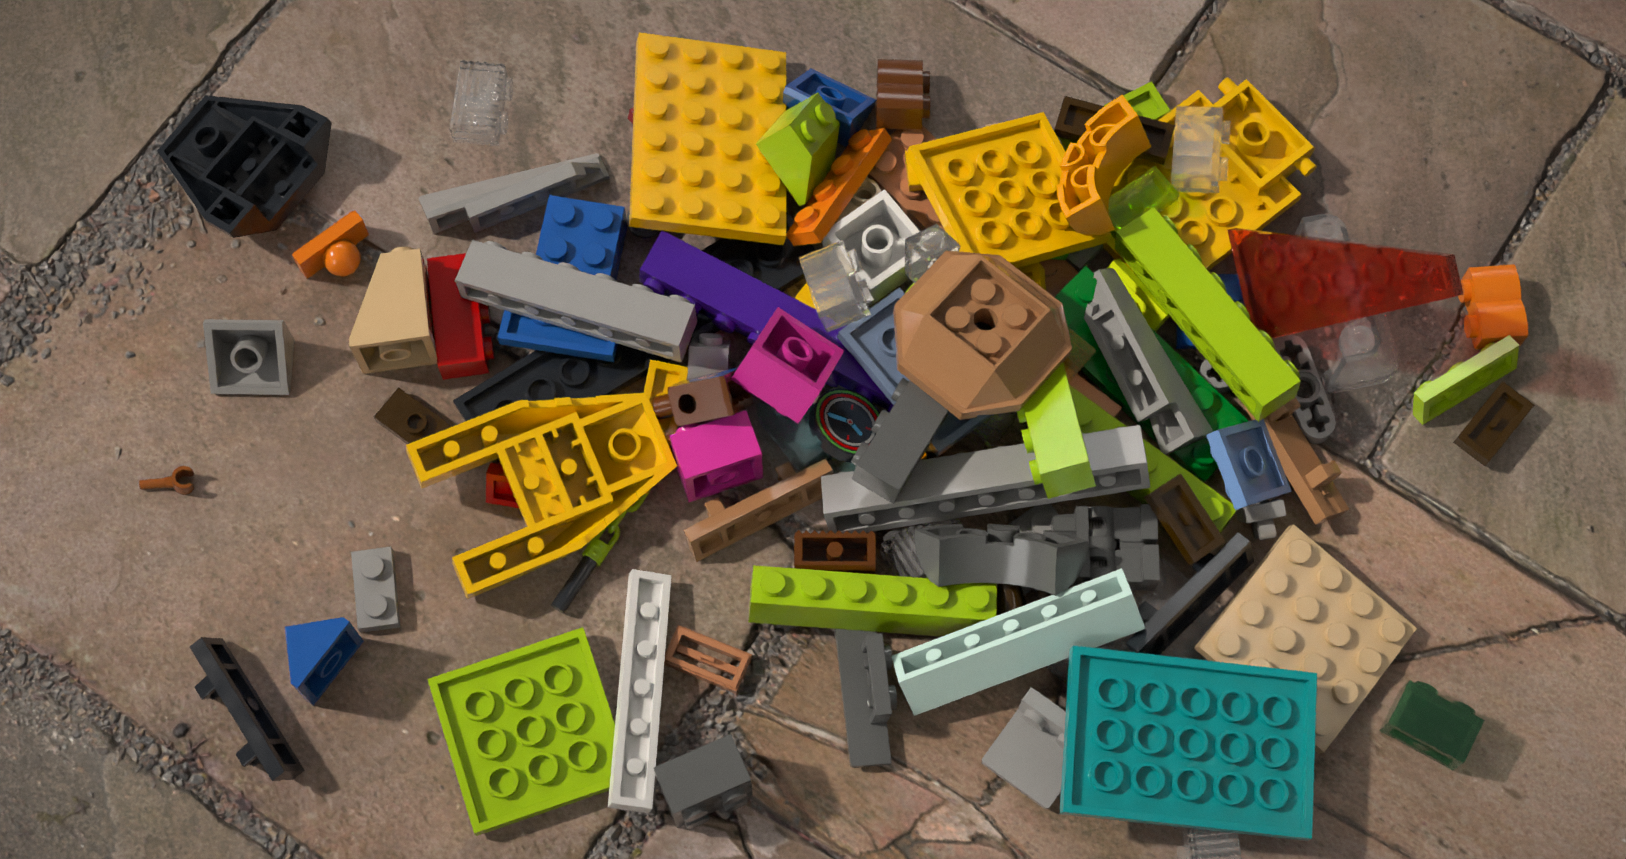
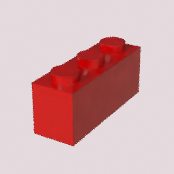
(457, 322)

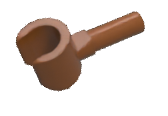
(171, 481)

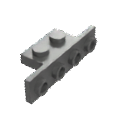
(865, 695)

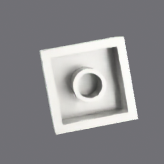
(879, 237)

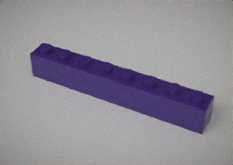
(741, 303)

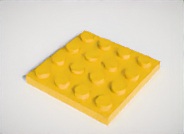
(1000, 190)

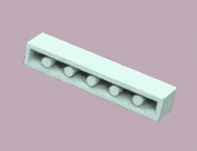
(1017, 642)

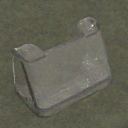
(1365, 344)

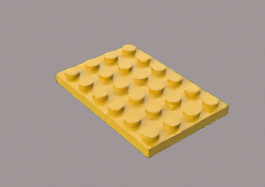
(697, 139)

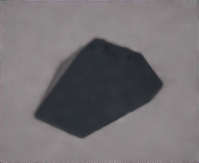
(247, 161)

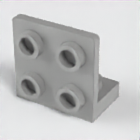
(1031, 749)

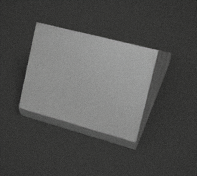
(249, 356)

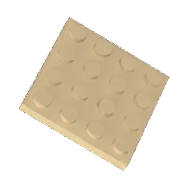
(1310, 617)

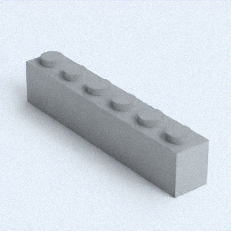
(577, 299)

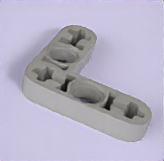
(1321, 412)

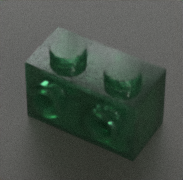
(1432, 724)

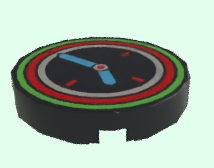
(842, 422)

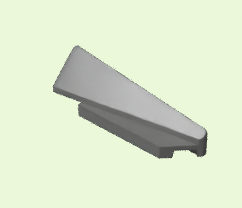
(510, 195)
(1142, 366)

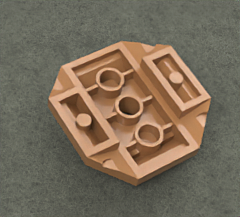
(971, 367)

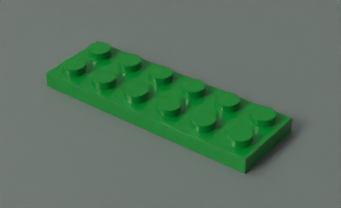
(1216, 409)

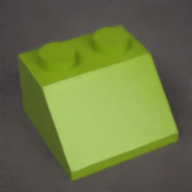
(802, 146)

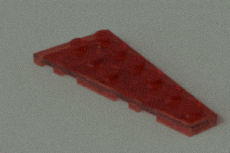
(1320, 282)

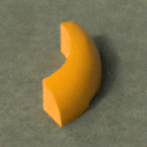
(1095, 163)

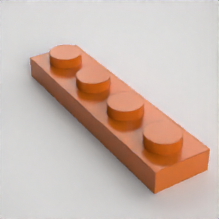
(838, 187)

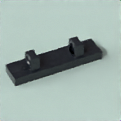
(1212, 578)
(228, 681)

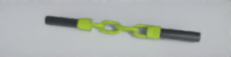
(592, 556)

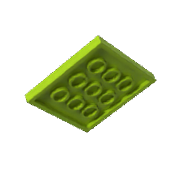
(527, 730)

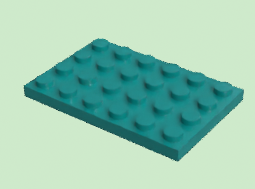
(1189, 743)

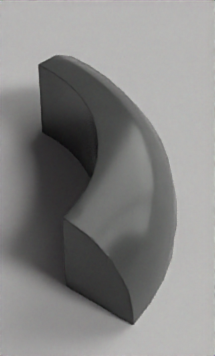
(1000, 556)

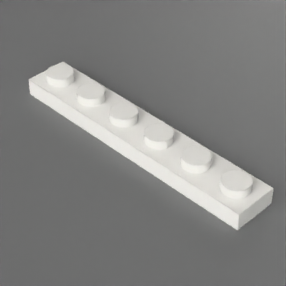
(639, 692)

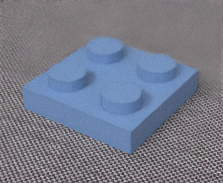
(1248, 463)

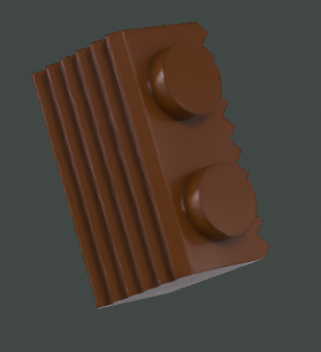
(836, 551)

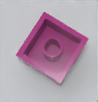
(788, 365)
(716, 455)

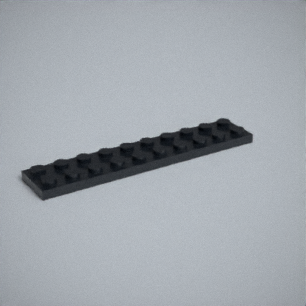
(557, 375)

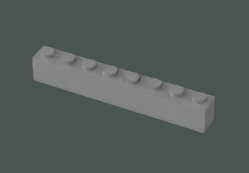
(980, 484)

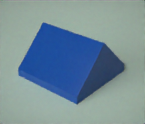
(848, 104)
(319, 653)

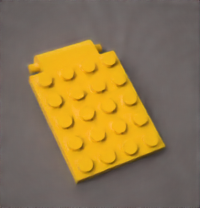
(1260, 157)

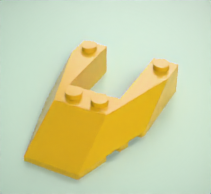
(567, 465)

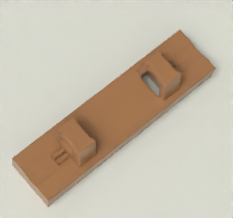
(1302, 467)
(757, 511)

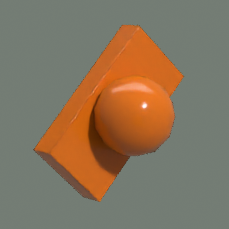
(334, 248)

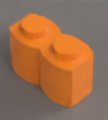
(1493, 305)

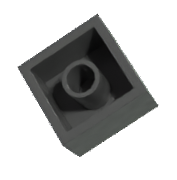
(704, 782)

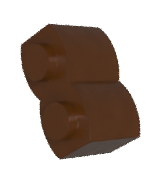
(901, 94)

